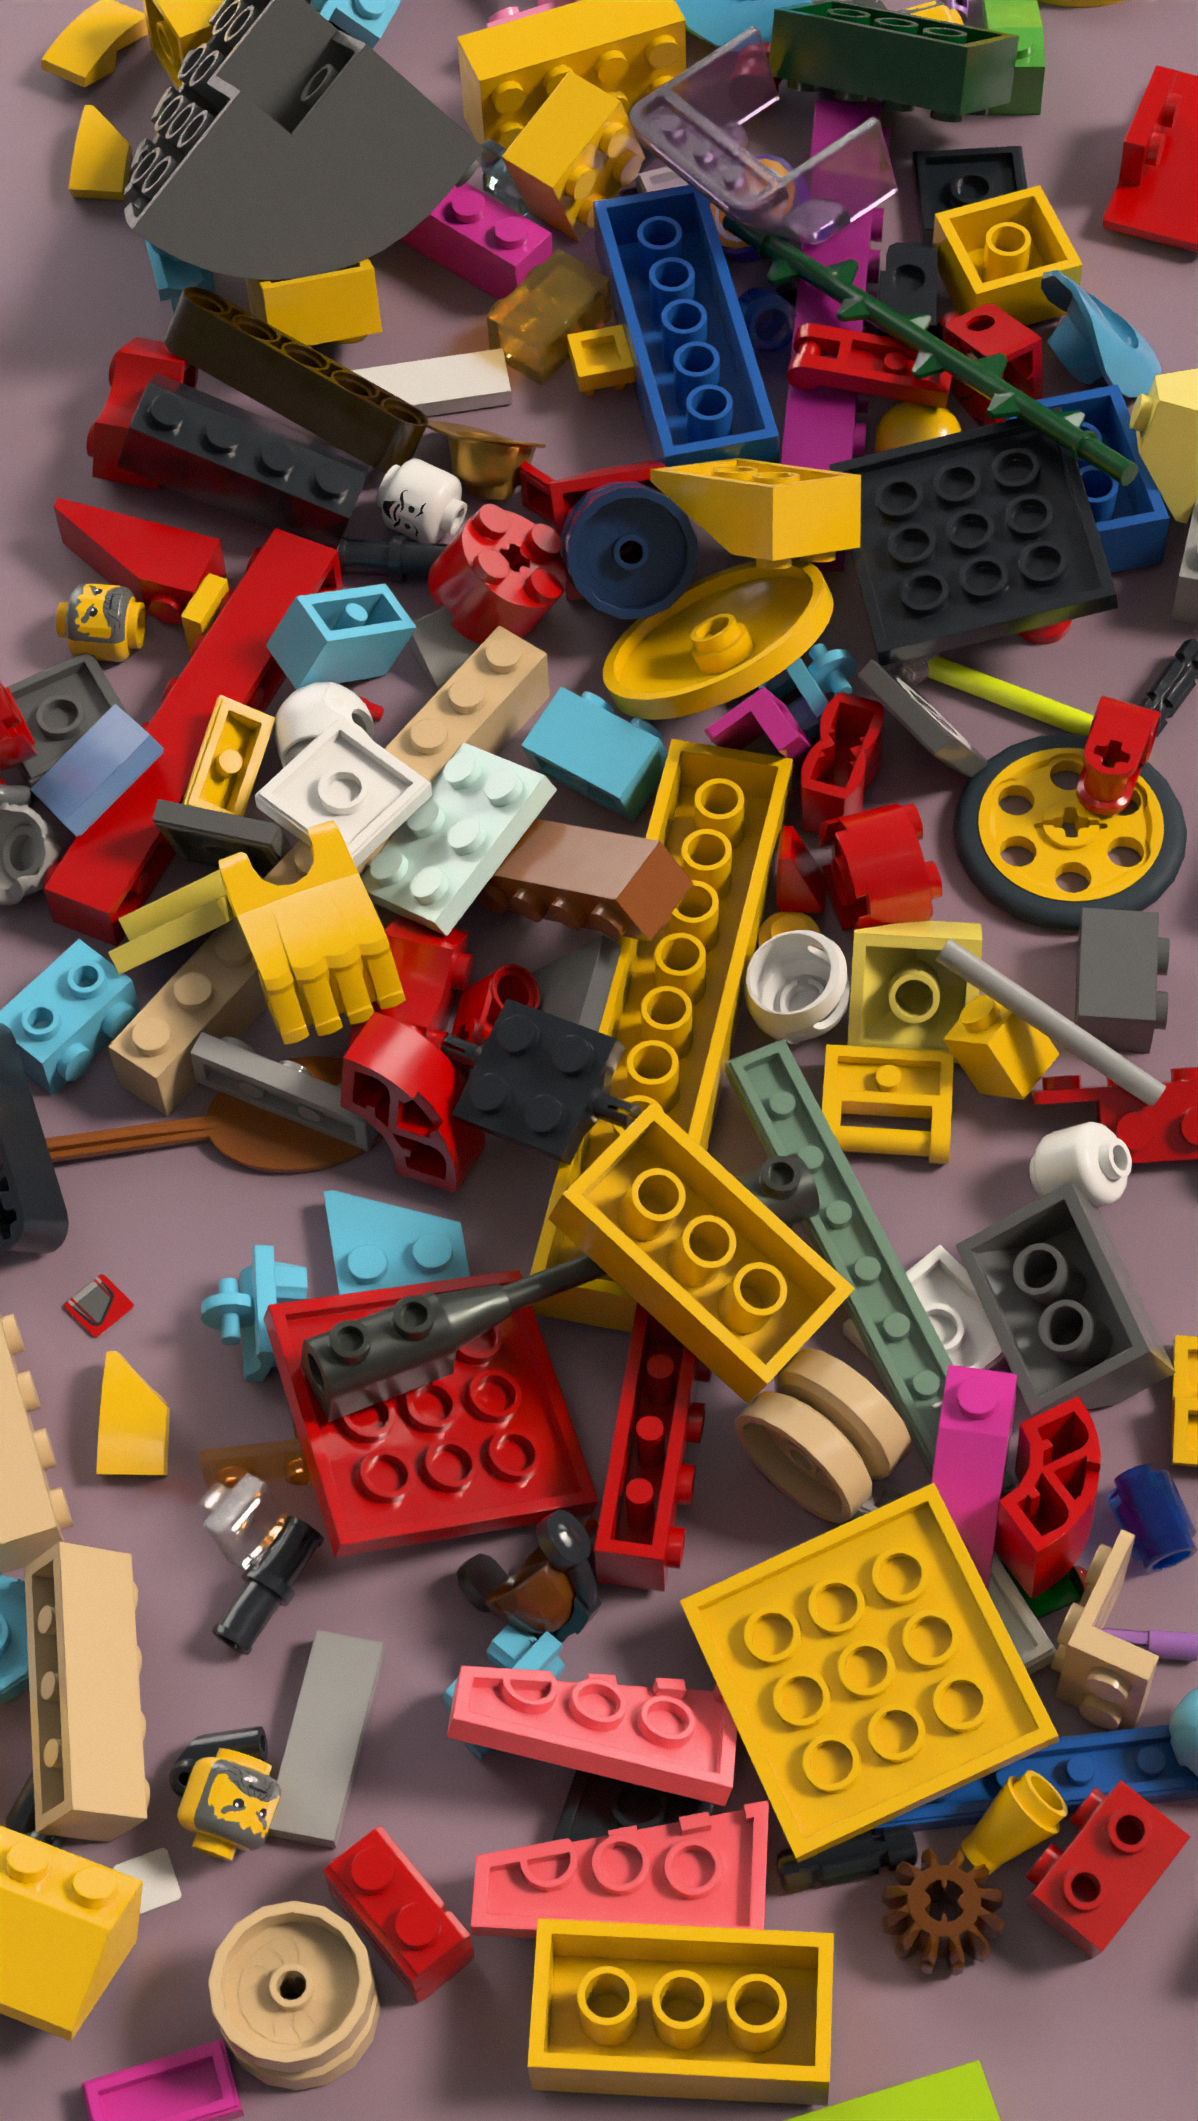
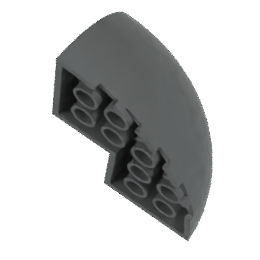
(290, 150)

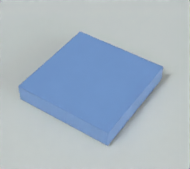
(97, 770)

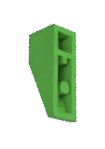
(1024, 20)

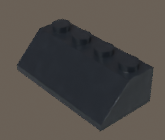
(242, 462)

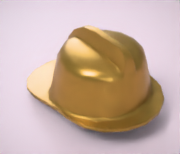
(485, 460)

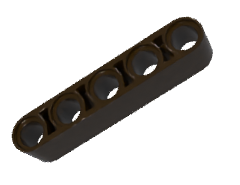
(294, 380)

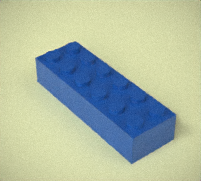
(683, 329)

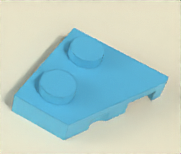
(391, 1245)

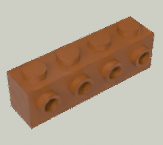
(588, 881)

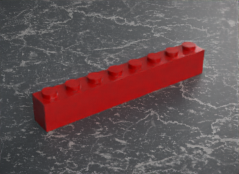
(123, 851)

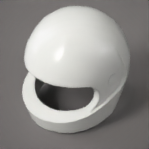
(311, 711)
(796, 987)

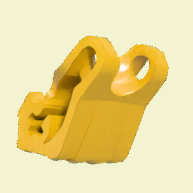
(314, 940)

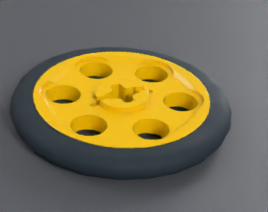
(1030, 890)

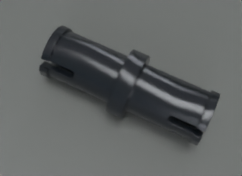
(388, 558)
(268, 1585)

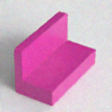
(761, 715)

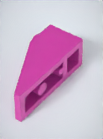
(974, 1455)

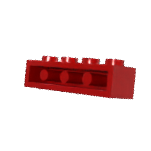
(648, 1459)

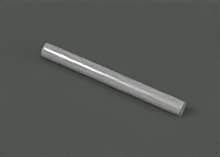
(1051, 1023)

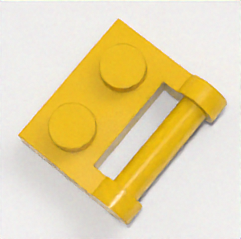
(891, 1085)

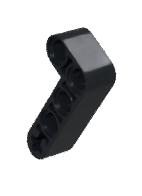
(30, 1196)

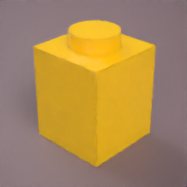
(999, 1049)

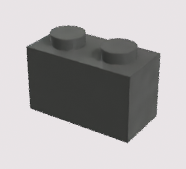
(1118, 978)

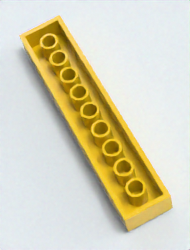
(684, 990)

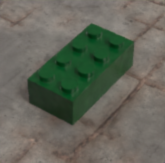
(892, 58)

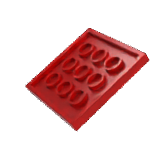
(448, 1456)

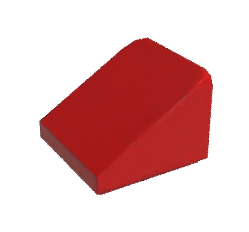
(536, 491)
(799, 878)

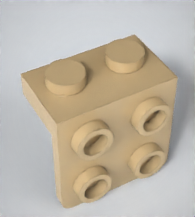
(1098, 1670)

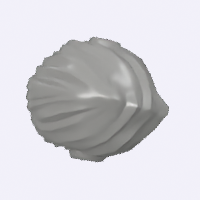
(26, 852)

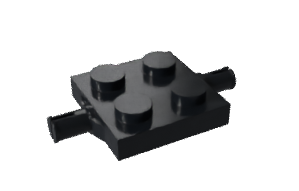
(539, 1081)

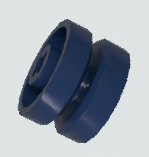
(646, 580)

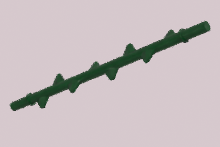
(933, 354)

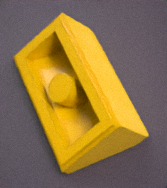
(229, 757)

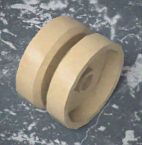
(823, 1435)
(319, 1960)

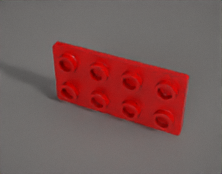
(1160, 165)

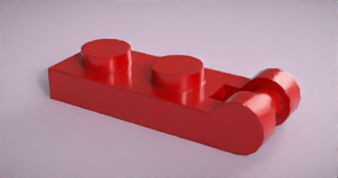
(863, 365)

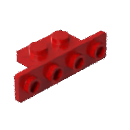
(1151, 1134)

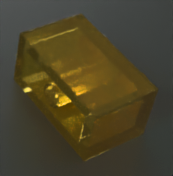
(546, 307)

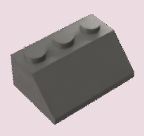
(1064, 1304)

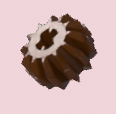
(942, 1939)

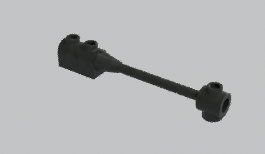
(420, 1335)

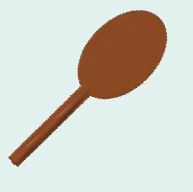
(235, 1129)

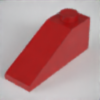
(150, 558)

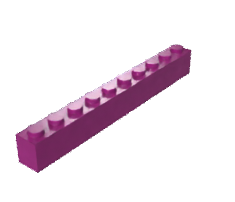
(822, 420)

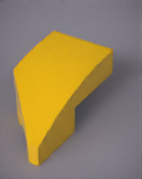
(99, 159)
(131, 1423)

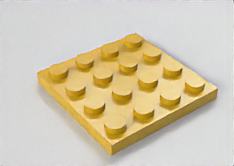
(868, 1672)

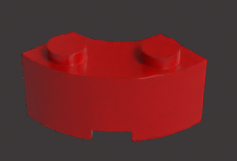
(128, 377)
(430, 974)
(409, 1097)
(1053, 1508)

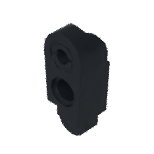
(910, 281)

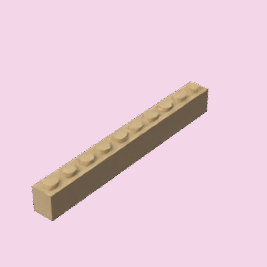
(220, 982)

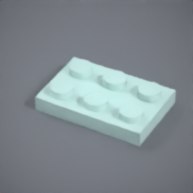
(456, 838)

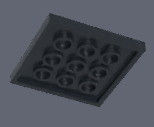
(974, 540)

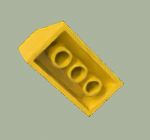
(60, 1932)

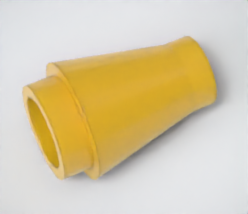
(1017, 1820)

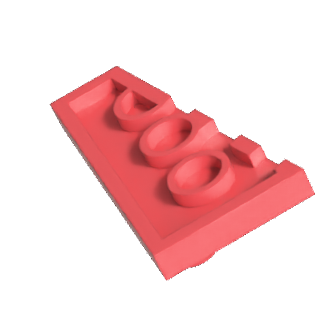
(633, 1734)
(666, 1874)

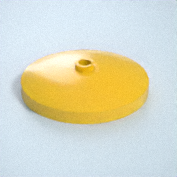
(718, 640)

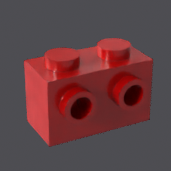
(1104, 1867)

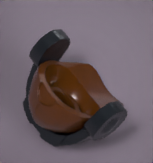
(549, 1589)

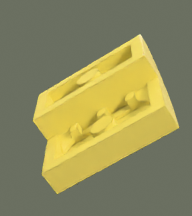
(172, 921)

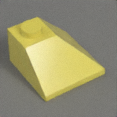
(1169, 438)
(900, 989)

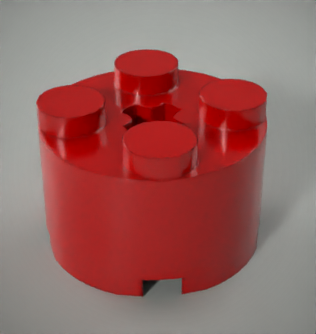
(498, 574)
(879, 868)

